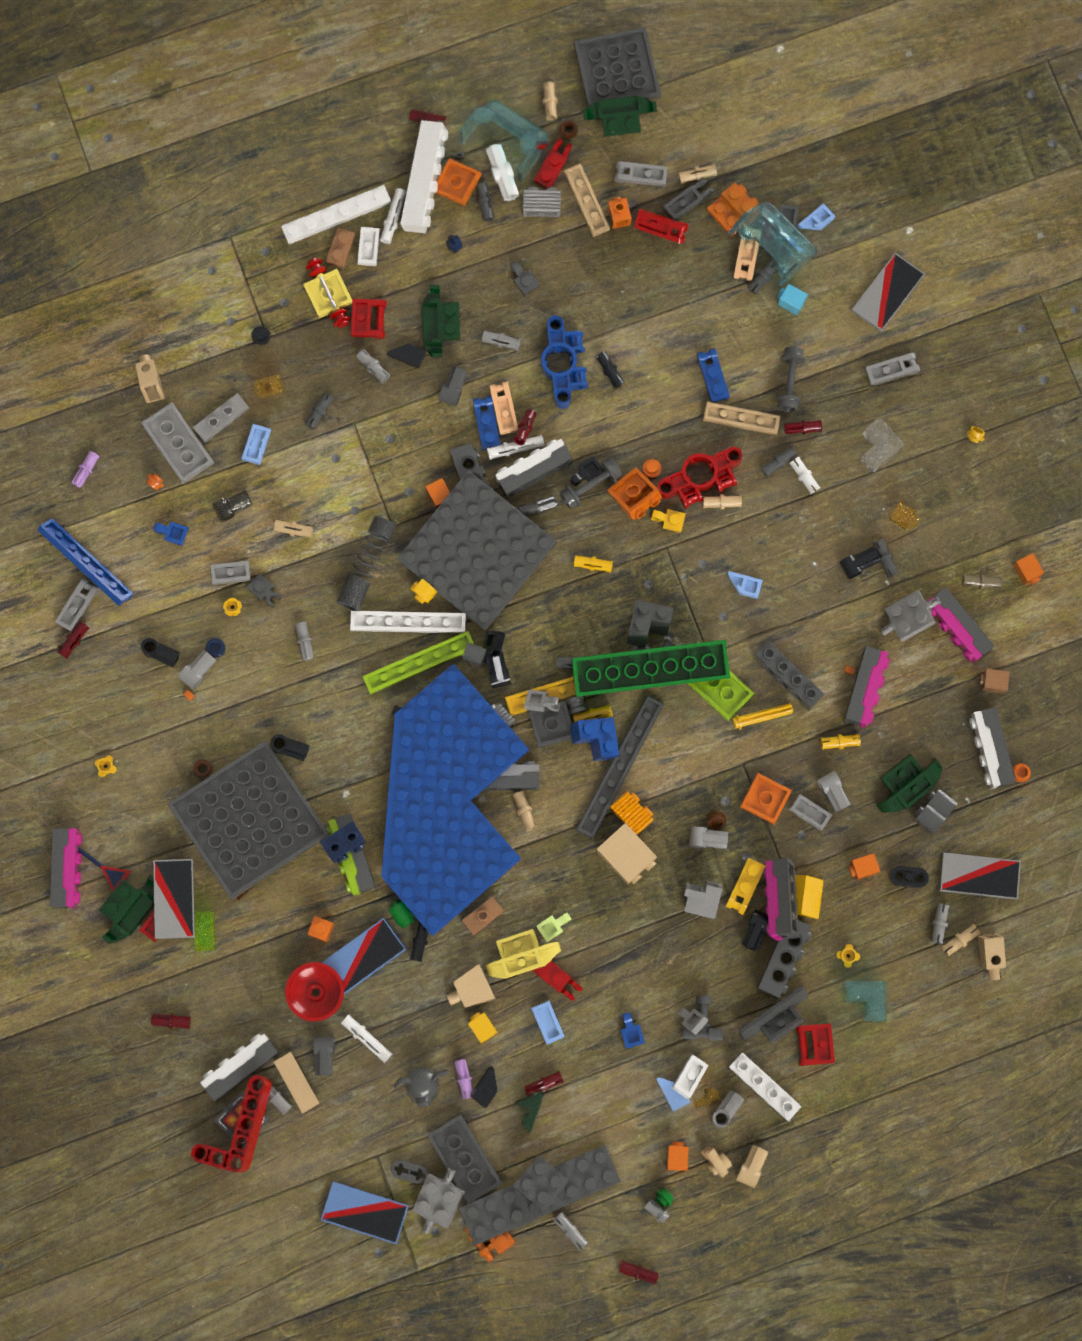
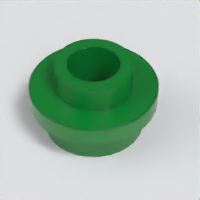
(664, 1197)

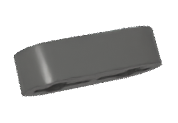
(408, 1176)

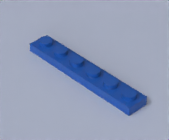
(85, 561)

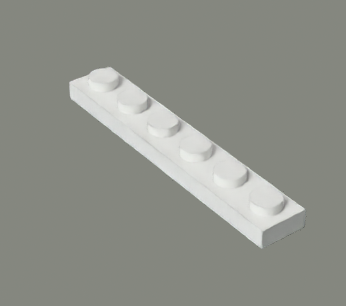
(336, 214)
(408, 622)

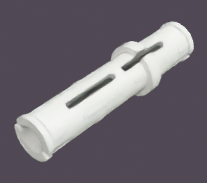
(390, 223)
(511, 448)
(366, 1038)

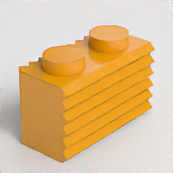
(631, 812)

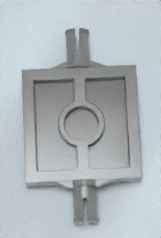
(910, 615)
(438, 1201)

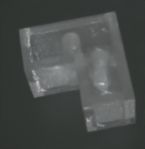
(884, 443)

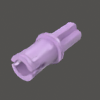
(85, 469)
(463, 1078)

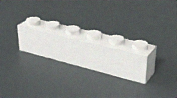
(423, 177)

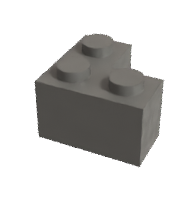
(648, 618)

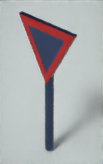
(112, 875)

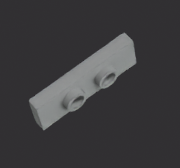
(221, 417)

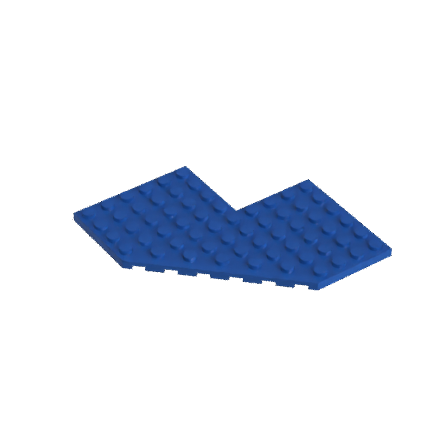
(436, 840)

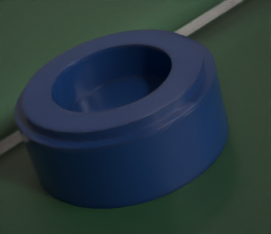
(215, 647)

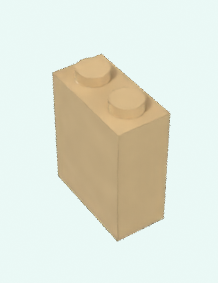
(627, 854)

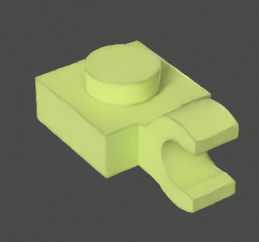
(551, 928)

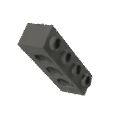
(467, 454)
(788, 676)
(767, 983)

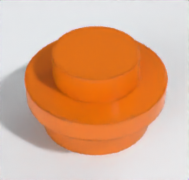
(652, 468)
(154, 481)
(1021, 772)

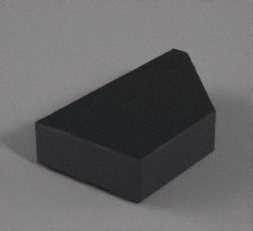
(408, 354)
(486, 1088)

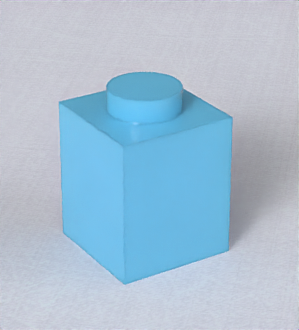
(792, 299)

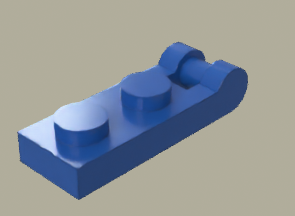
(713, 376)
(486, 423)

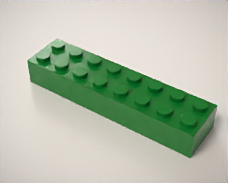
(650, 668)

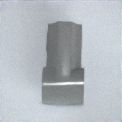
(194, 674)
(832, 788)
(702, 838)
(727, 1108)

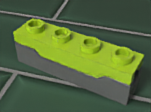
(356, 866)

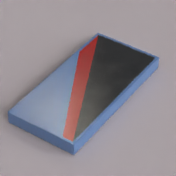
(365, 954)
(364, 1212)

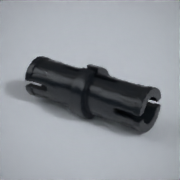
(610, 369)
(419, 943)

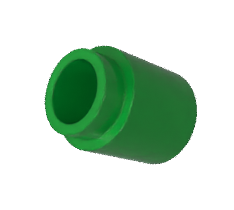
(401, 914)

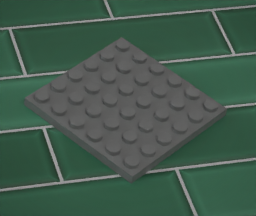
(477, 550)
(248, 820)

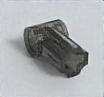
(228, 507)

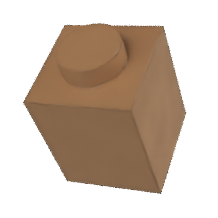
(994, 681)

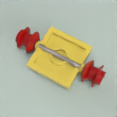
(328, 293)

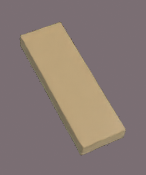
(296, 1082)

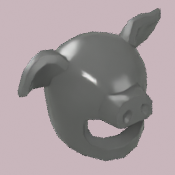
(422, 1085)

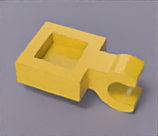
(671, 520)

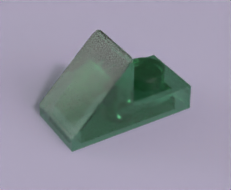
(532, 1104)

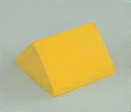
(808, 896)

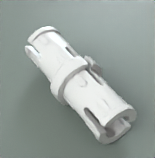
(804, 475)

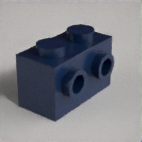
(343, 843)

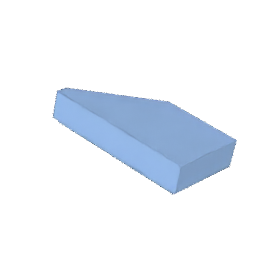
(817, 219)
(745, 585)
(674, 1098)

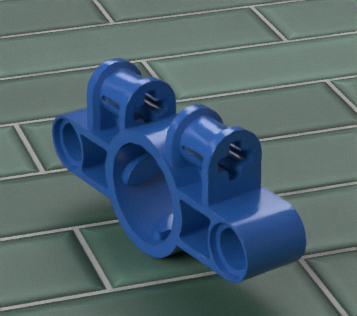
(559, 342)

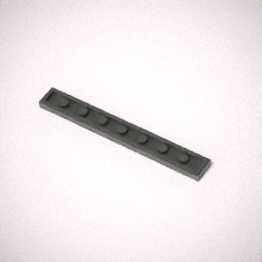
(620, 767)

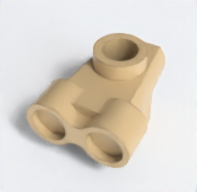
(718, 1163)

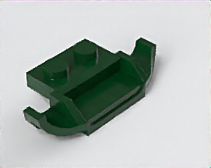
(620, 115)
(439, 321)
(908, 783)
(127, 908)

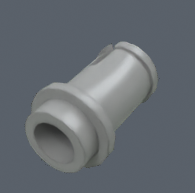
(657, 1211)

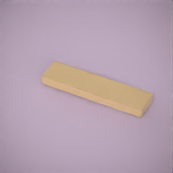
(586, 200)
(741, 418)

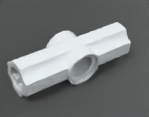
(502, 172)

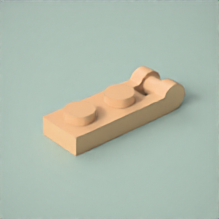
(746, 257)
(504, 409)

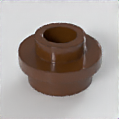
(568, 124)
(196, 769)

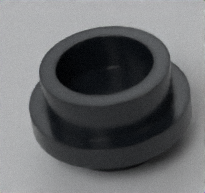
(260, 335)

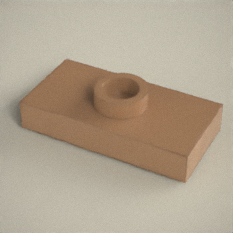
(482, 916)

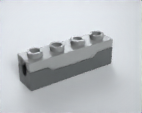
(517, 778)

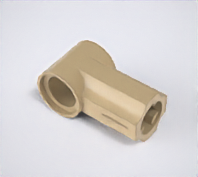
(751, 1169)

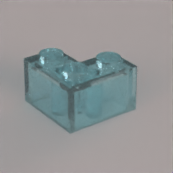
(872, 994)

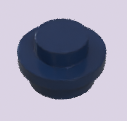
(454, 243)

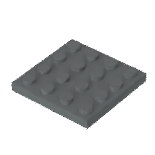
(617, 66)

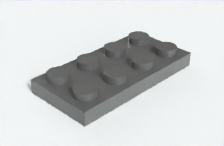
(465, 1156)

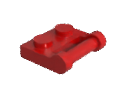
(362, 318)
(822, 1044)

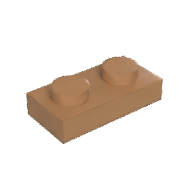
(340, 248)

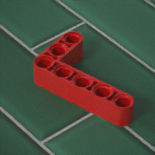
(241, 1131)

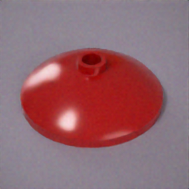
(300, 988)

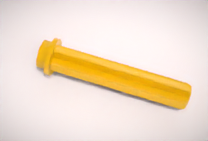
(763, 715)

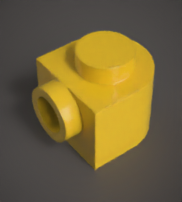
(423, 591)

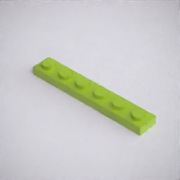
(417, 663)

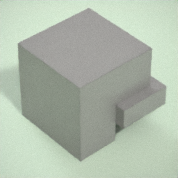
(703, 900)

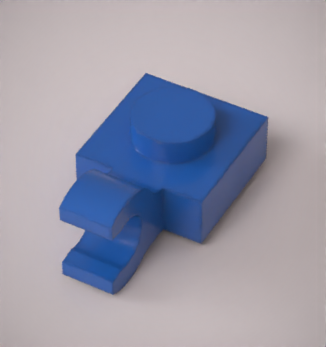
(174, 533)
(632, 1033)

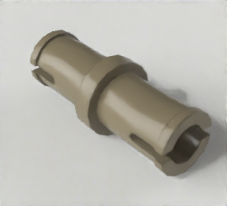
(981, 581)

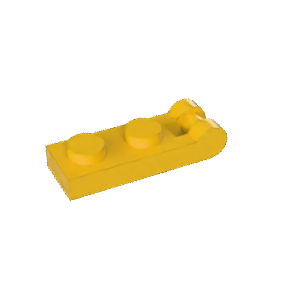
(746, 885)

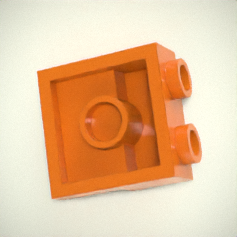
(731, 206)
(635, 494)

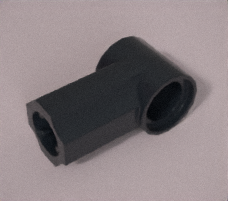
(855, 564)
(161, 653)
(498, 672)
(291, 748)
(756, 930)

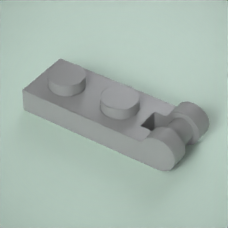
(641, 174)
(891, 369)
(77, 605)

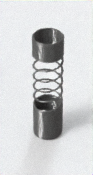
(356, 587)

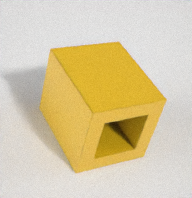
(482, 1027)

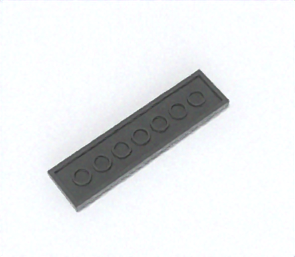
(511, 1209)

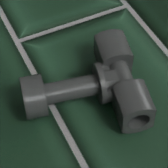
(713, 1034)

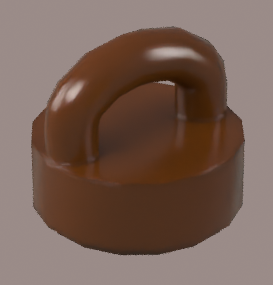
(716, 820)

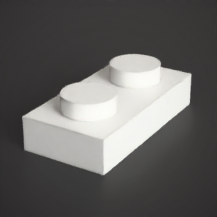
(368, 246)
(690, 1076)

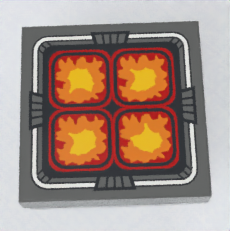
(228, 1118)

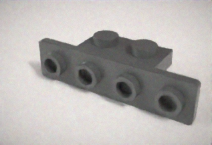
(778, 1019)

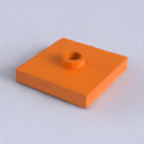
(457, 181)
(765, 798)

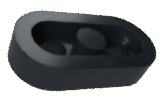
(908, 877)

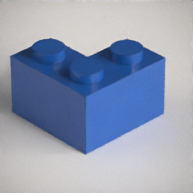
(600, 734)

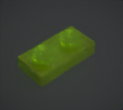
(204, 931)

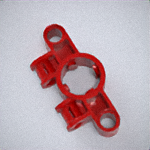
(690, 492)

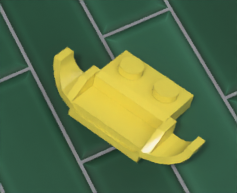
(521, 954)

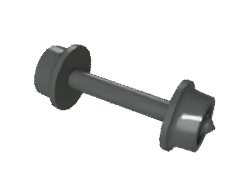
(793, 356)
(611, 471)

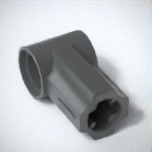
(451, 391)
(474, 655)
(323, 1051)

